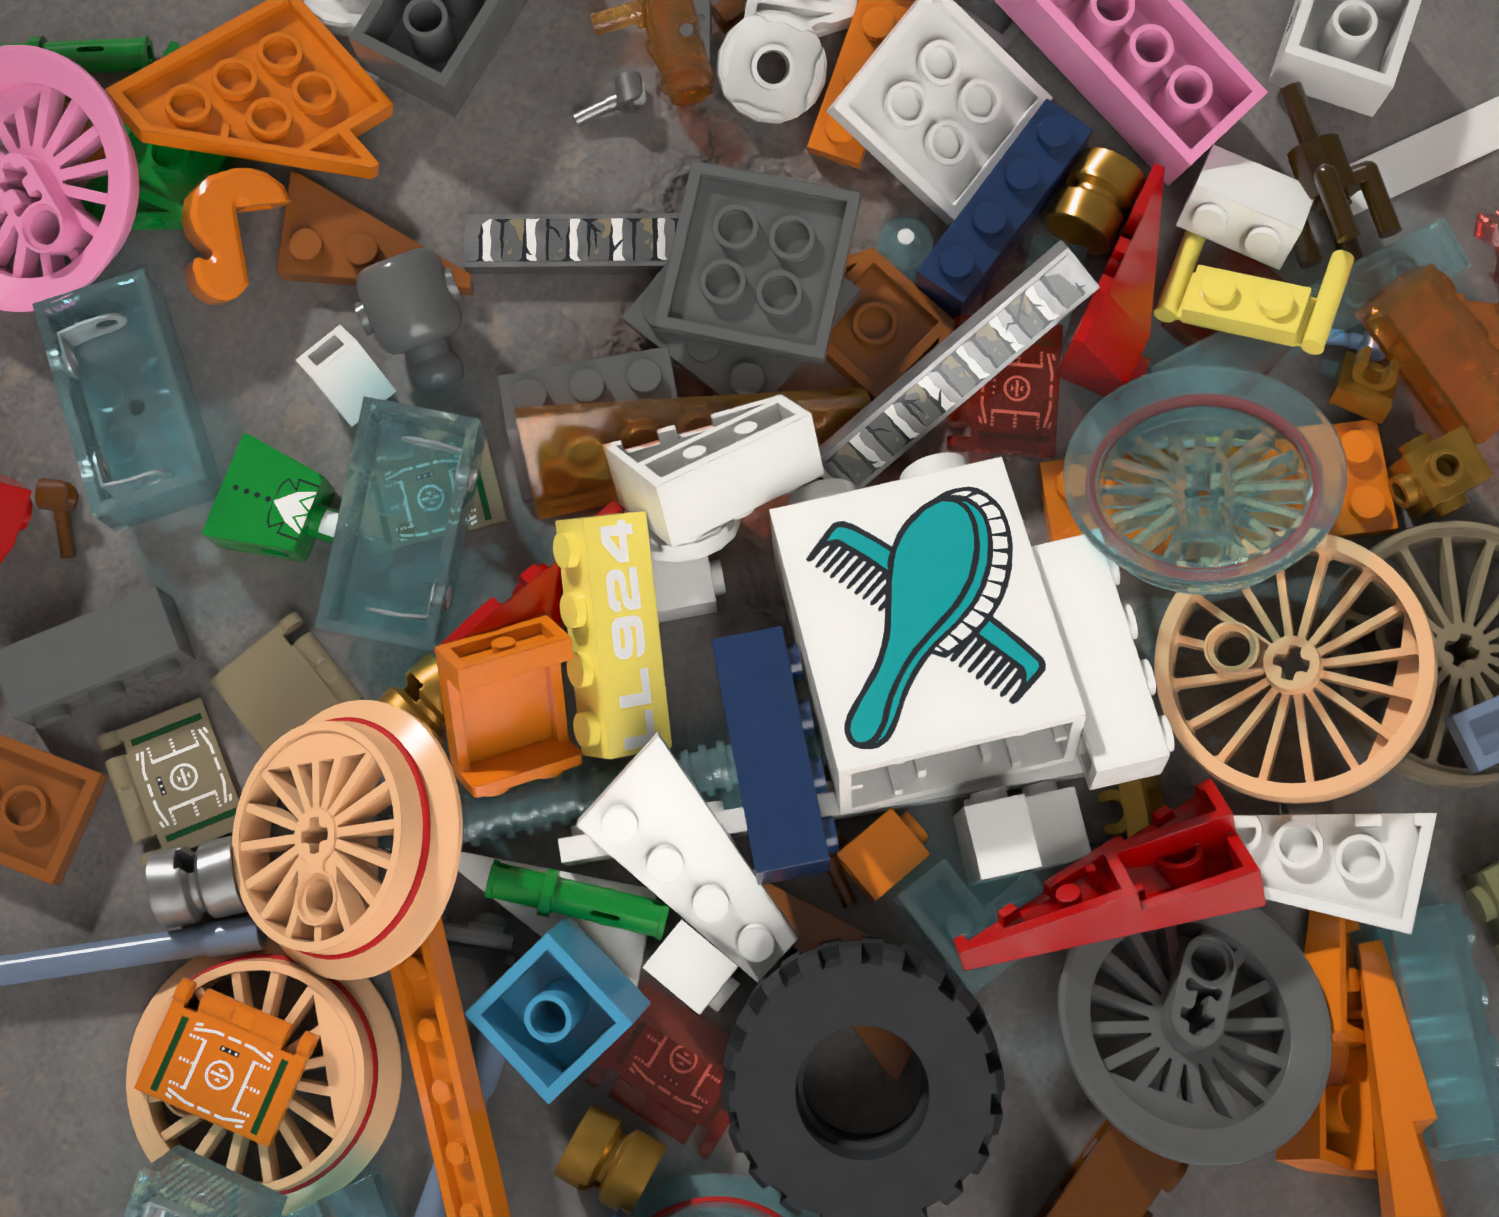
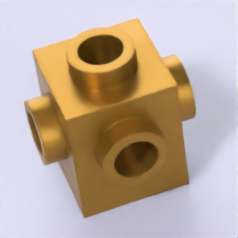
(1437, 473)

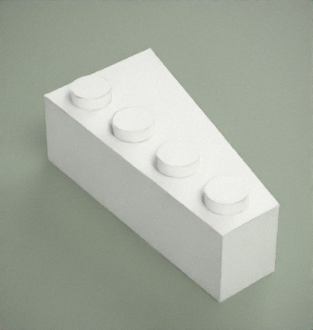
(1121, 727)

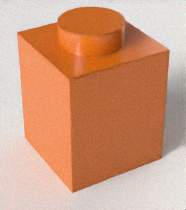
(884, 853)

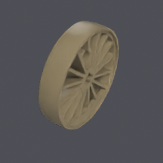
(1449, 626)

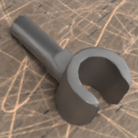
(629, 98)

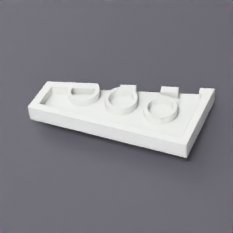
(678, 849)
(1343, 863)

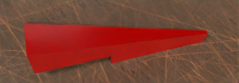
(1163, 876)

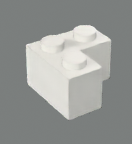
(1019, 832)

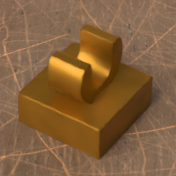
(1365, 385)
(1138, 801)

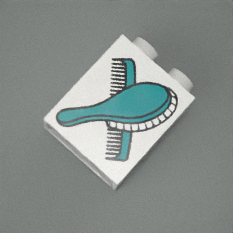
(924, 632)

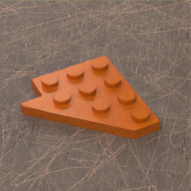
(260, 91)

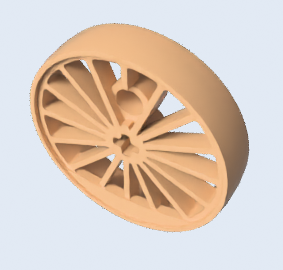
(1409, 697)

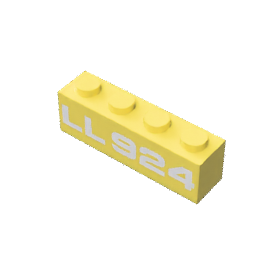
(613, 632)

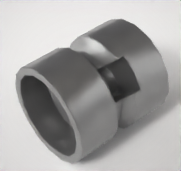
(189, 883)

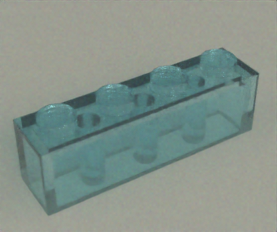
(1449, 1029)

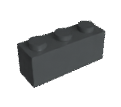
(94, 658)

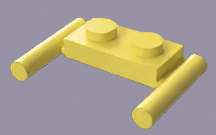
(1250, 303)

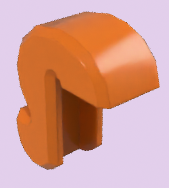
(214, 230)

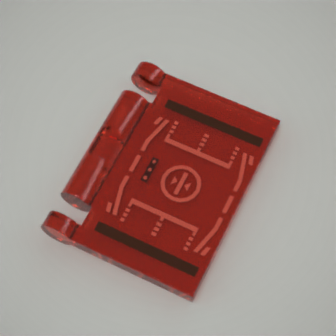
(1017, 406)
(669, 1070)

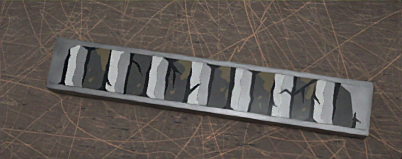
(568, 243)
(957, 367)

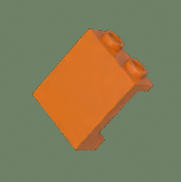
(507, 706)

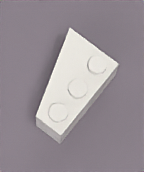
(717, 470)

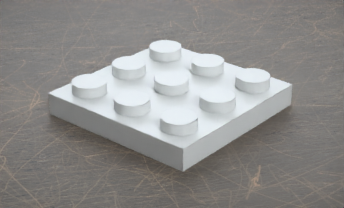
(938, 104)

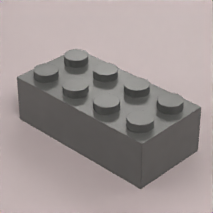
(433, 44)

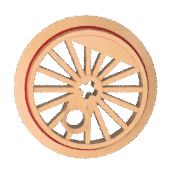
(334, 854)
(359, 1058)

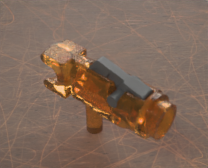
(677, 42)

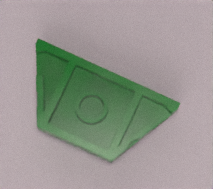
(164, 179)

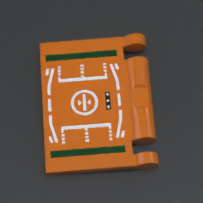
(225, 1063)

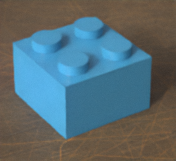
(558, 1009)

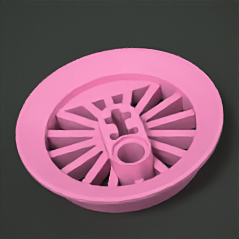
(37, 171)

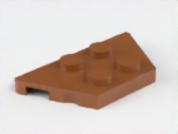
(885, 327)

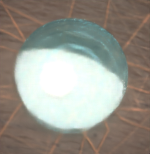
(905, 244)

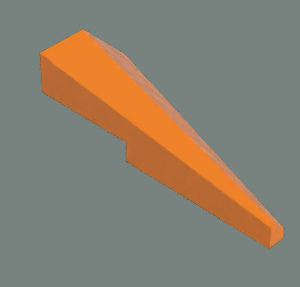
(1397, 1093)
(1340, 1131)

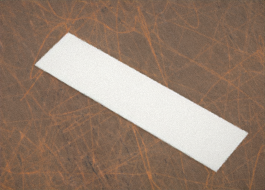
(1435, 151)

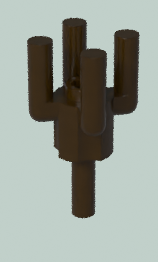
(1328, 179)

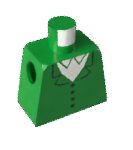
(271, 505)

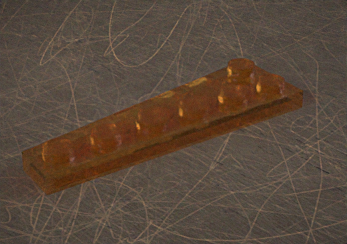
(567, 440)

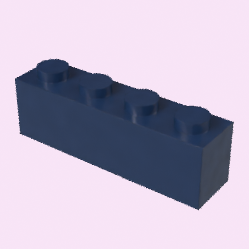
(1002, 209)
(772, 755)

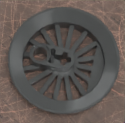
(1205, 1058)

